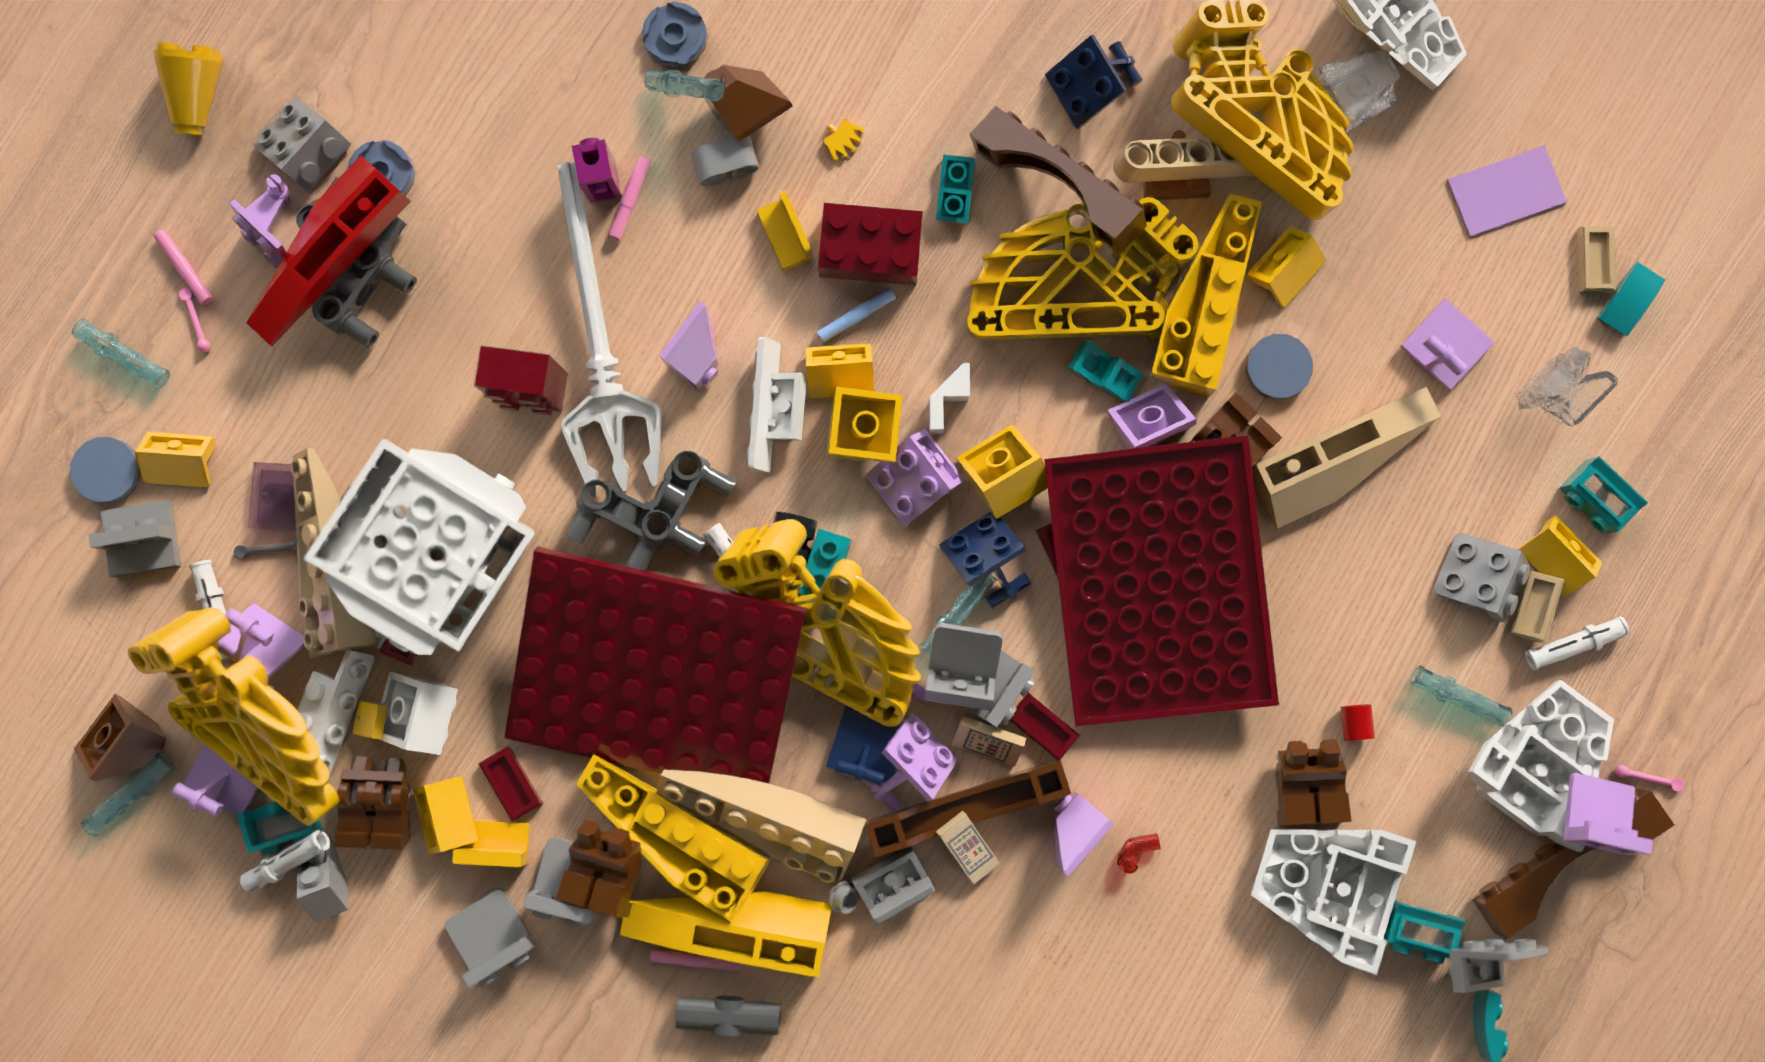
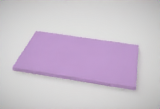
(1506, 191)

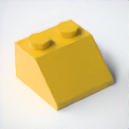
(864, 425)
(1004, 470)

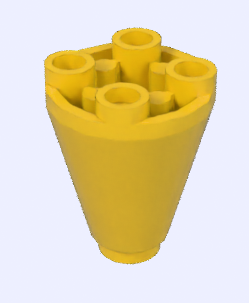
(188, 83)

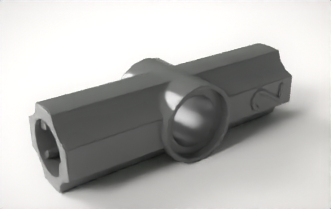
(728, 1015)

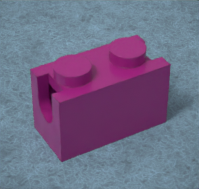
(596, 170)

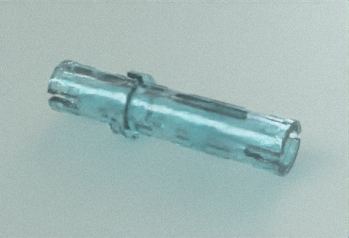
(675, 84)
(89, 334)
(961, 607)
(1448, 690)
(137, 786)

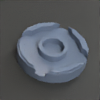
(674, 35)
(389, 161)
(1279, 366)
(104, 470)

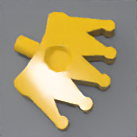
(842, 138)

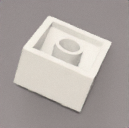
(417, 713)

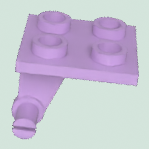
(259, 217)
(1447, 344)
(260, 636)
(919, 759)
(215, 786)

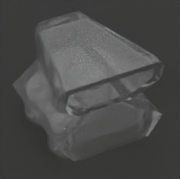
(1361, 85)
(1565, 388)

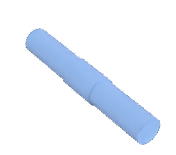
(856, 315)

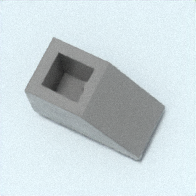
(322, 885)

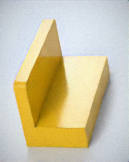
(785, 233)
(1288, 265)
(839, 367)
(175, 459)
(1562, 555)
(445, 815)
(497, 845)

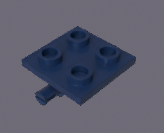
(1089, 81)
(983, 550)
(860, 748)

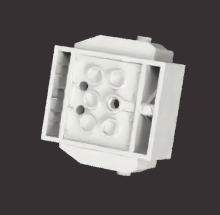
(400, 585)

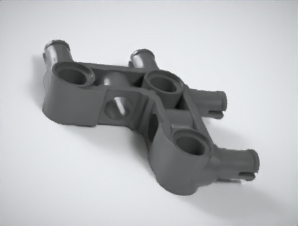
(358, 283)
(635, 515)

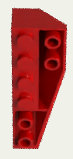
(328, 242)

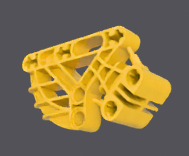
(1303, 136)
(1147, 254)
(856, 634)
(238, 713)

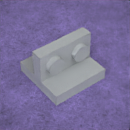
(138, 538)

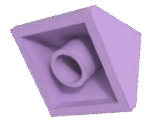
(1151, 418)

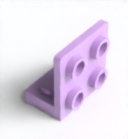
(916, 477)
(1602, 816)

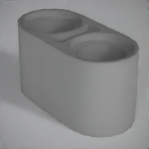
(724, 160)

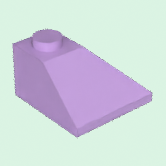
(693, 349)
(1076, 830)

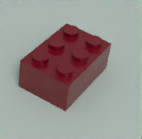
(870, 243)
(521, 379)

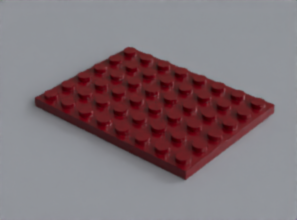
(1161, 581)
(651, 669)

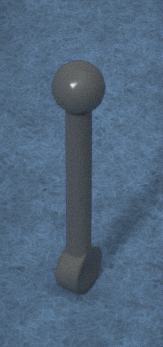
(242, 551)

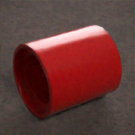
(1357, 722)

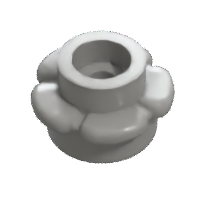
(843, 897)

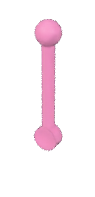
(187, 296)
(1674, 784)

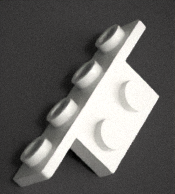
(776, 405)
(331, 702)

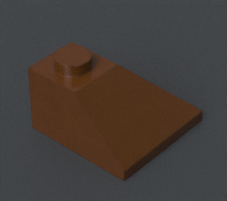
(747, 101)
(119, 741)

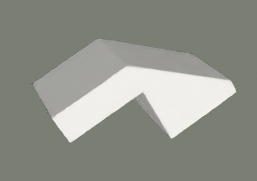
(953, 389)

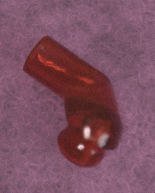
(1133, 850)

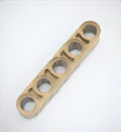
(1179, 161)

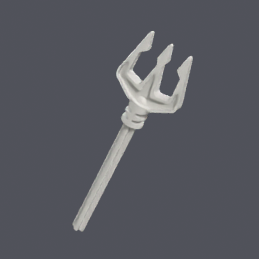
(608, 401)

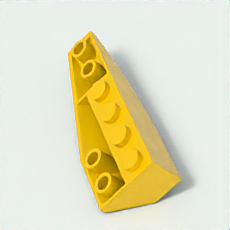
(1205, 304)
(679, 844)
(766, 932)

